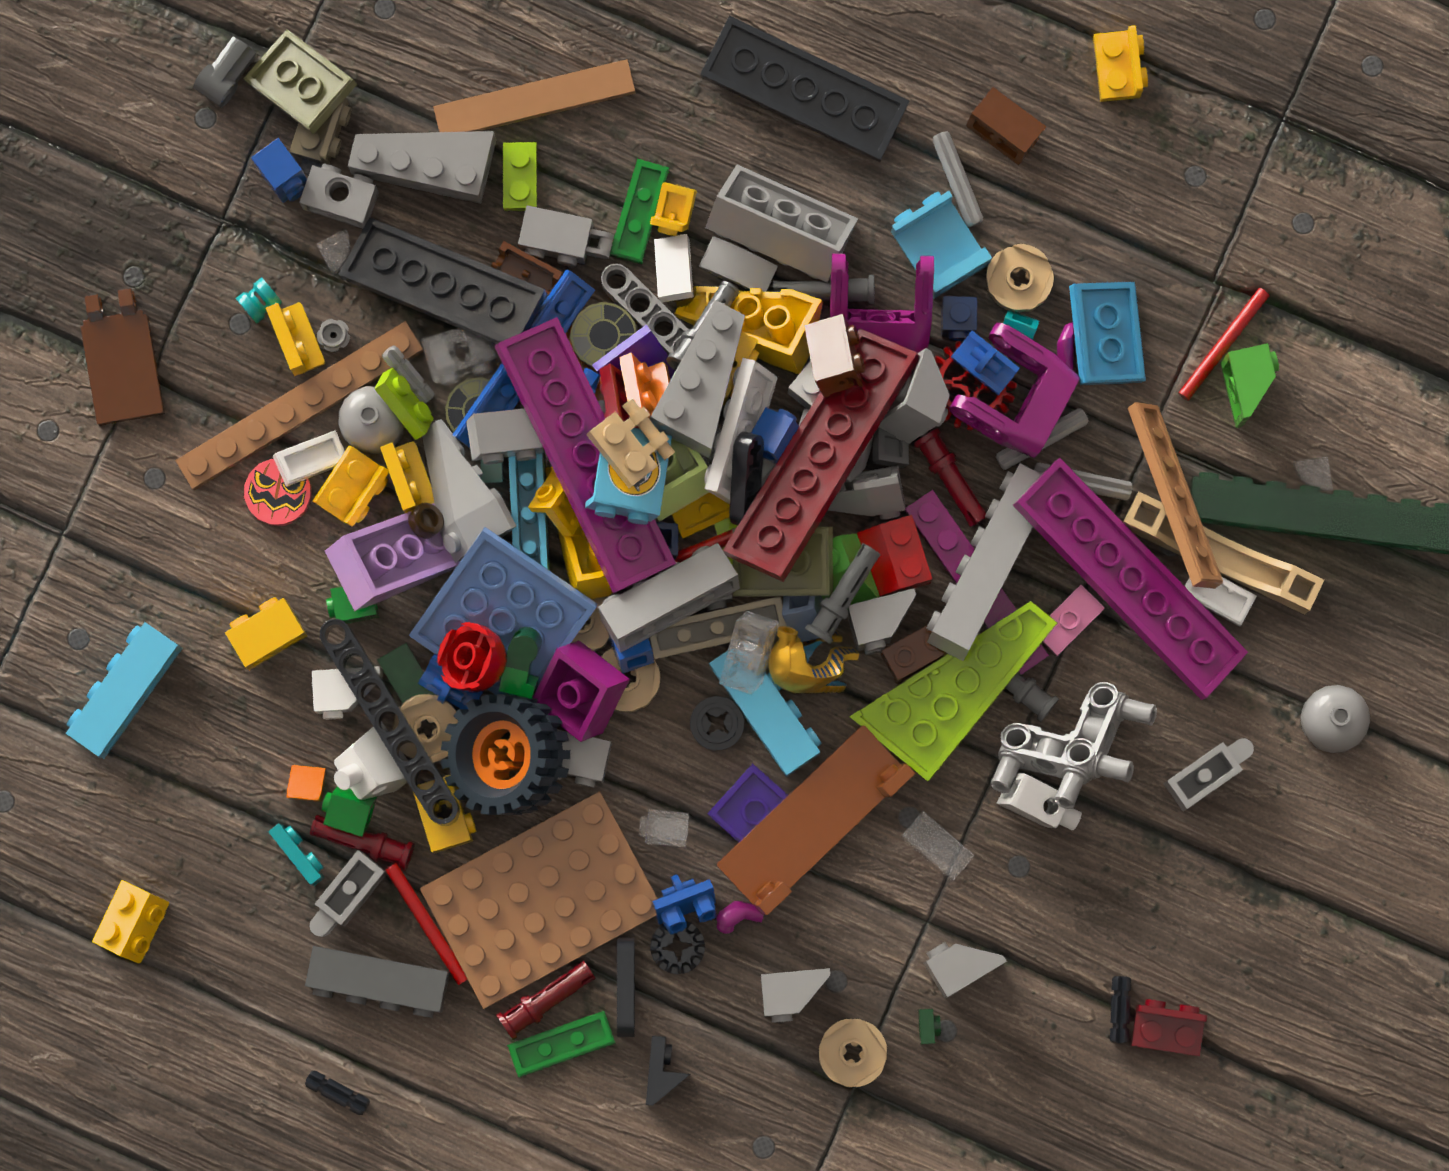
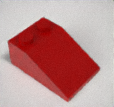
(902, 556)

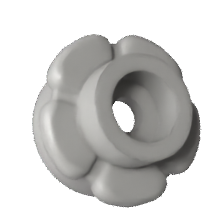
(328, 327)

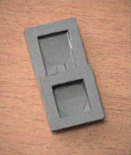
(737, 265)

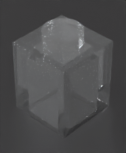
(665, 828)

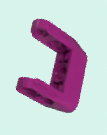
(902, 327)
(1042, 405)

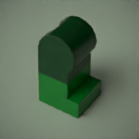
(520, 656)

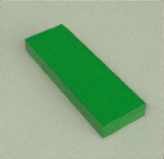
(639, 206)
(561, 1044)

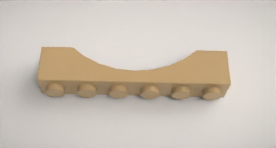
(1236, 562)

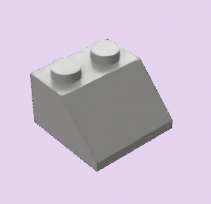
(919, 402)
(877, 620)
(959, 966)
(790, 992)

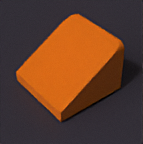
(306, 783)

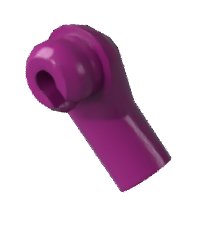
(1065, 345)
(734, 913)

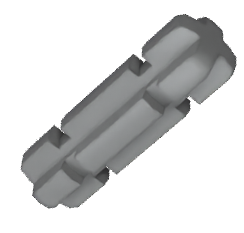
(404, 368)

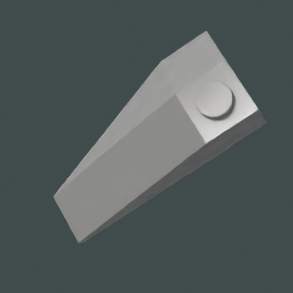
(461, 493)
(872, 494)

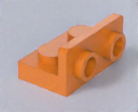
(644, 382)

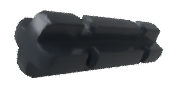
(1120, 1009)
(337, 1092)

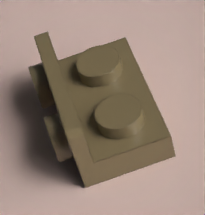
(325, 141)

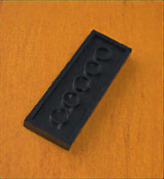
(804, 88)
(441, 283)

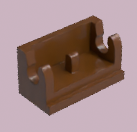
(1005, 125)
(526, 267)

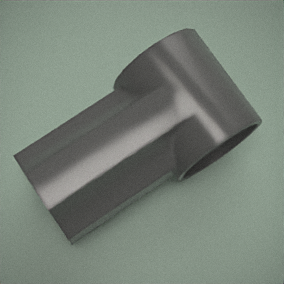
(220, 79)

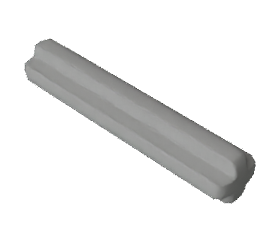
(957, 179)
(1063, 427)
(1099, 484)

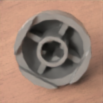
(368, 421)
(1335, 718)

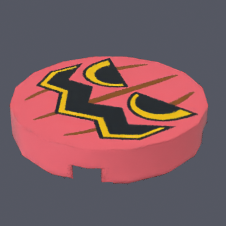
(271, 499)

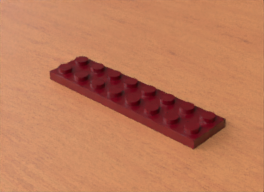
(819, 461)

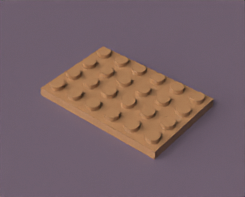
(541, 900)

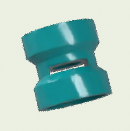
(252, 304)

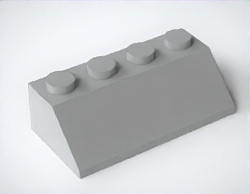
(780, 222)

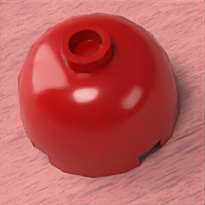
(472, 658)

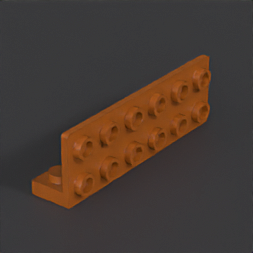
(813, 819)

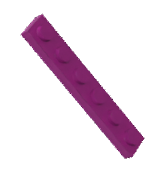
(950, 547)

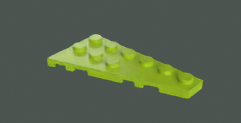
(943, 702)

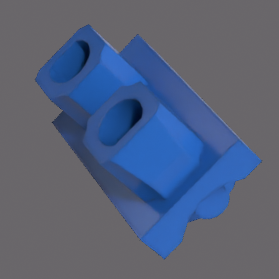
(985, 363)
(433, 682)
(684, 899)

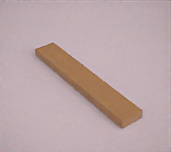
(536, 99)
(1175, 495)

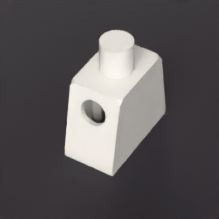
(369, 767)
(1028, 798)

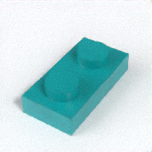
(289, 842)

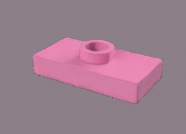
(1072, 619)

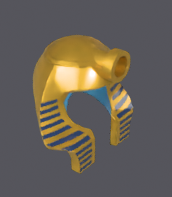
(791, 668)

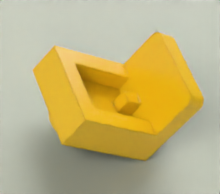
(674, 209)

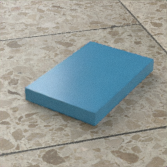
(1107, 333)

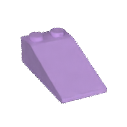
(386, 561)

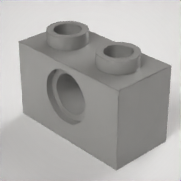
(353, 210)

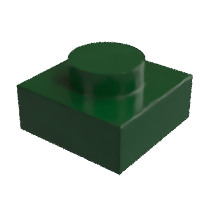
(928, 1026)

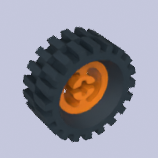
(484, 770)

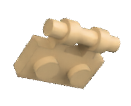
(623, 449)

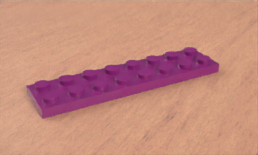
(562, 414)
(1130, 578)

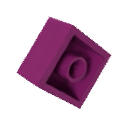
(581, 690)

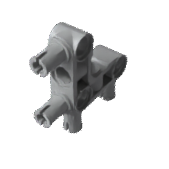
(1059, 754)

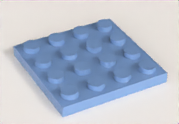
(505, 593)

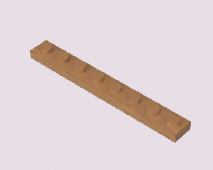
(295, 407)

